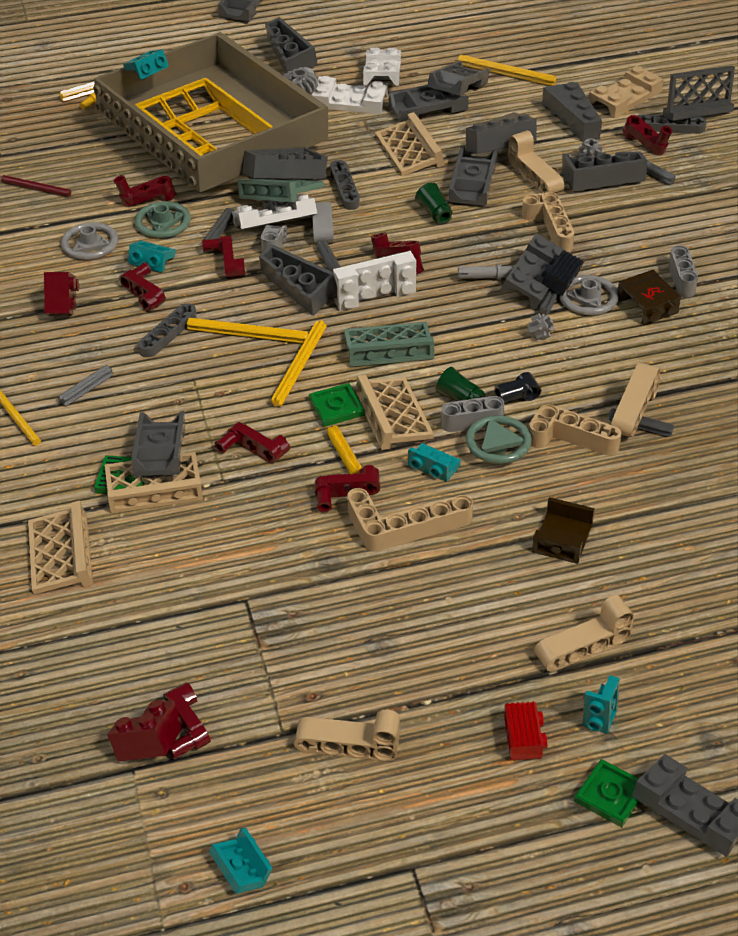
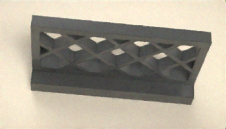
(697, 107)

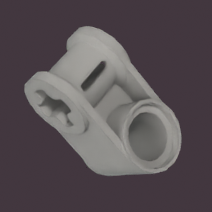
(273, 235)

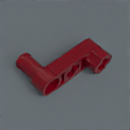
(638, 129)
(159, 186)
(383, 247)
(232, 266)
(148, 293)
(253, 441)
(333, 485)
(196, 733)

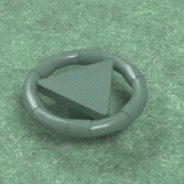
(162, 219)
(499, 439)

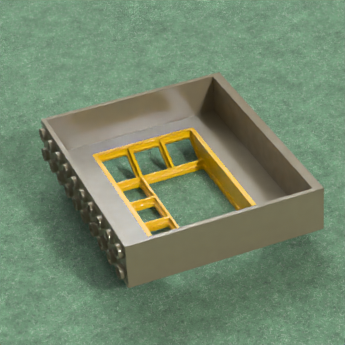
(239, 85)

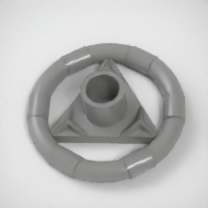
(89, 241)
(589, 295)

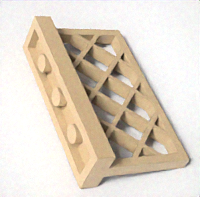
(422, 140)
(376, 412)
(155, 493)
(78, 530)

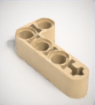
(531, 166)
(550, 209)
(640, 389)
(574, 428)
(588, 638)
(351, 738)

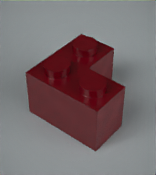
(59, 293)
(146, 735)

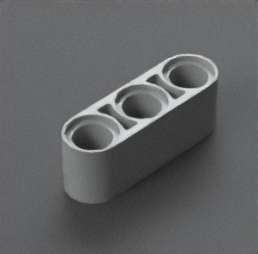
(323, 223)
(683, 271)
(462, 414)

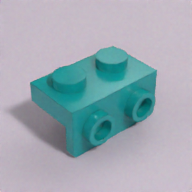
(242, 862)

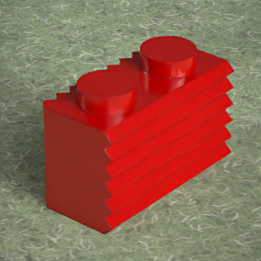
(524, 731)

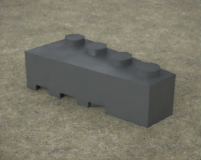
(290, 46)
(573, 109)
(496, 132)
(284, 163)
(603, 170)
(299, 278)

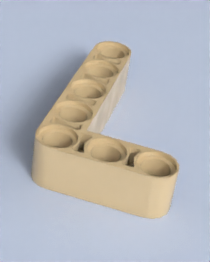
(406, 526)

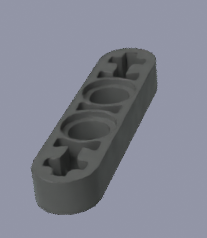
(689, 125)
(342, 185)
(151, 344)

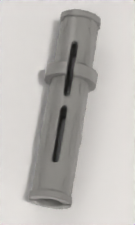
(484, 272)

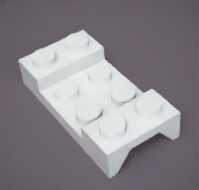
(382, 65)
(349, 97)
(249, 217)
(374, 279)

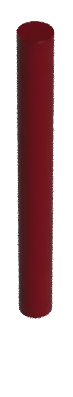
(37, 186)

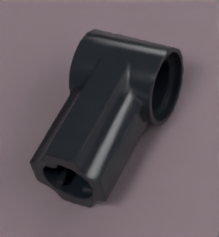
(523, 386)

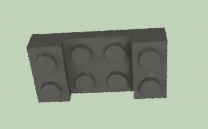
(238, 9)
(456, 78)
(424, 100)
(472, 178)
(527, 272)
(158, 446)
(689, 804)

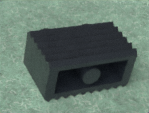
(562, 272)

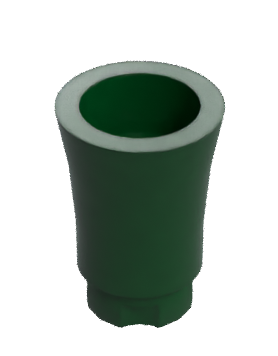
(434, 203)
(457, 386)

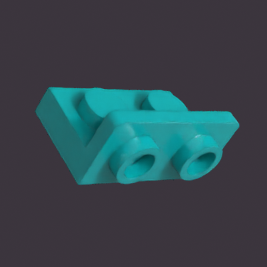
(147, 63)
(150, 253)
(433, 462)
(601, 707)

